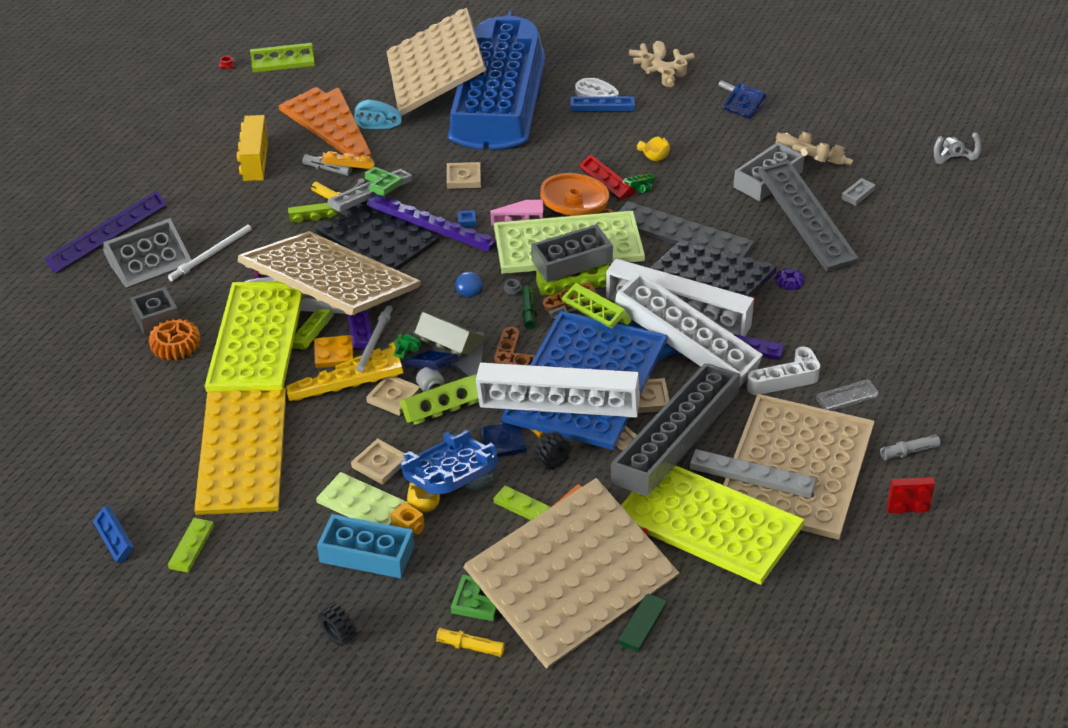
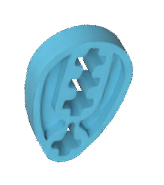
(376, 107)

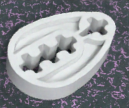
(594, 88)

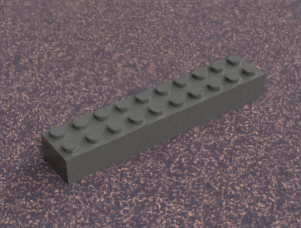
(674, 429)

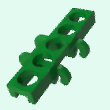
(640, 182)
(406, 343)

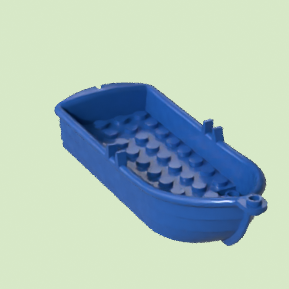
(501, 101)

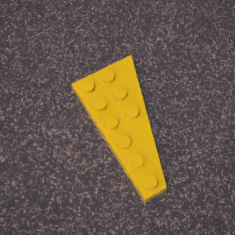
(379, 366)

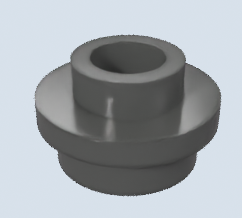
(512, 287)

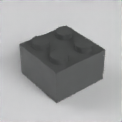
(153, 309)

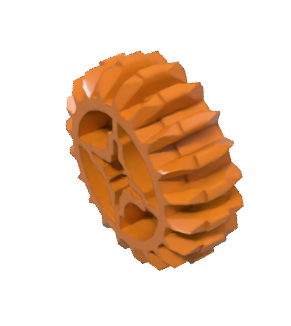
(174, 339)

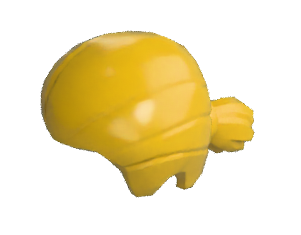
(656, 149)
(421, 499)

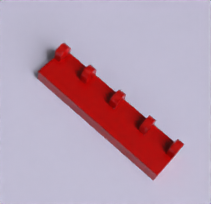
(610, 179)

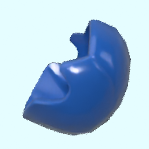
(468, 284)

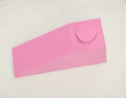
(518, 211)

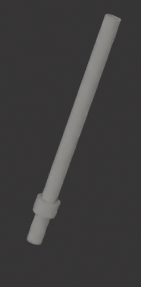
(383, 319)

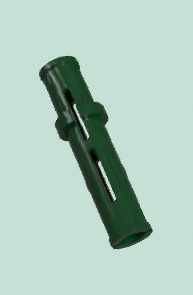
(529, 311)

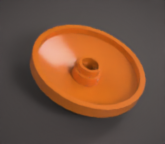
(574, 194)

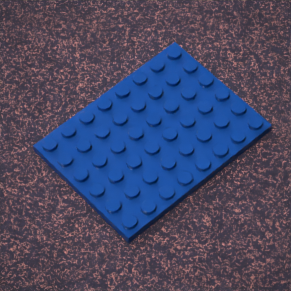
(588, 344)

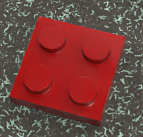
(910, 495)

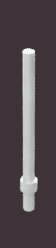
(185, 268)

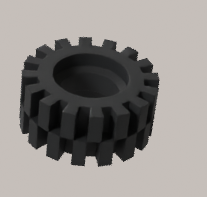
(552, 450)
(337, 624)

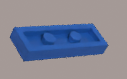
(113, 534)

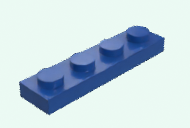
(611, 103)

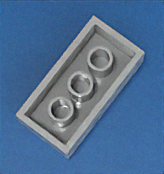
(747, 177)

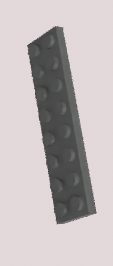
(808, 216)
(676, 229)

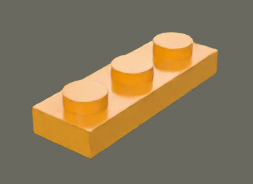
(348, 160)

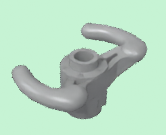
(955, 148)

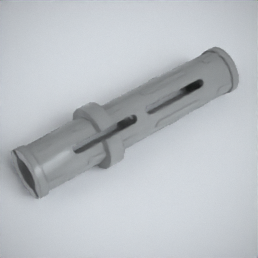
(311, 160)
(902, 449)

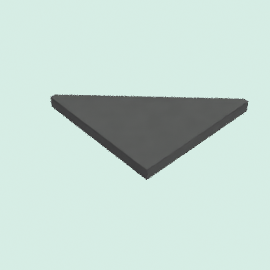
(466, 364)

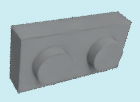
(858, 192)

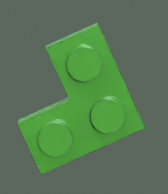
(382, 181)
(470, 602)

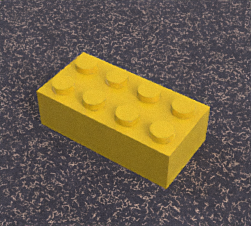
(253, 148)

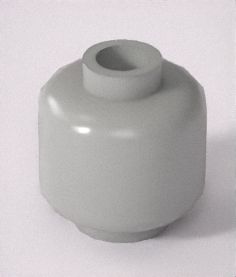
(429, 379)

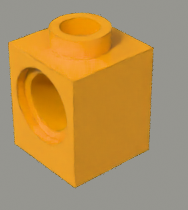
(408, 517)

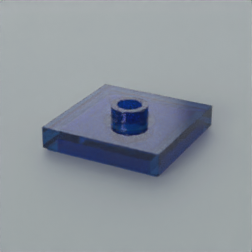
(744, 100)
(431, 360)
(505, 437)

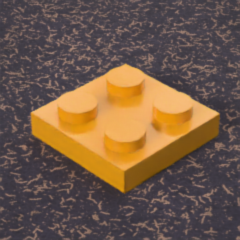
(332, 350)

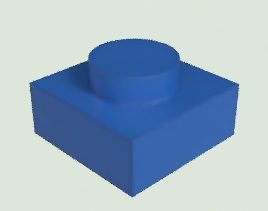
(467, 218)

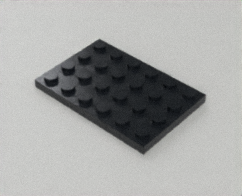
(377, 235)
(715, 268)

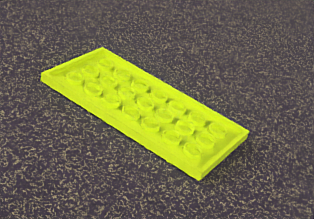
(255, 337)
(715, 523)

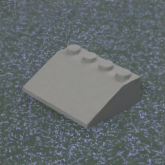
(146, 253)

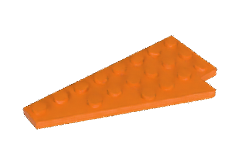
(328, 118)

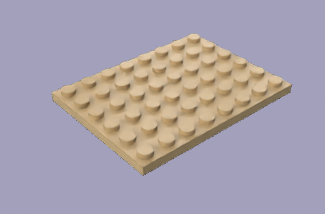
(435, 61)
(329, 272)
(808, 444)
(570, 572)

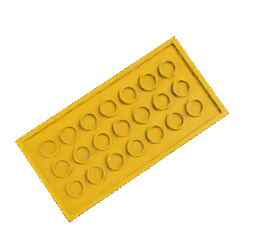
(241, 452)

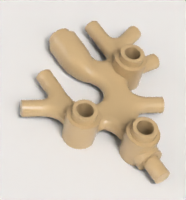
(653, 62)
(819, 152)

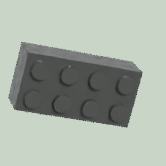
(571, 253)

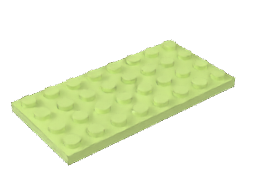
(516, 237)

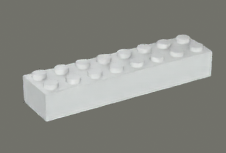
(723, 307)
(685, 327)
(558, 389)

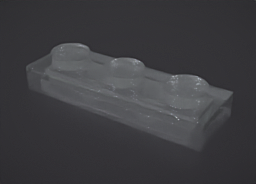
(847, 395)

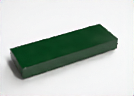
(642, 622)

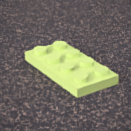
(359, 500)

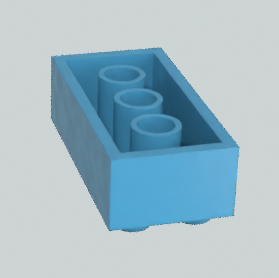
(366, 546)

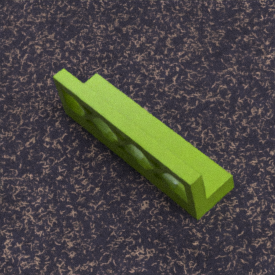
(268, 63)
(596, 302)

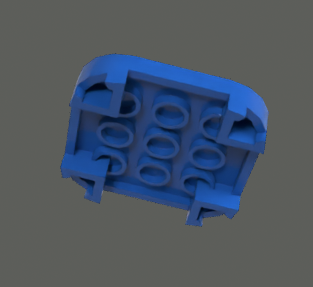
(449, 463)

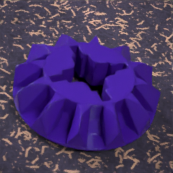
(785, 281)

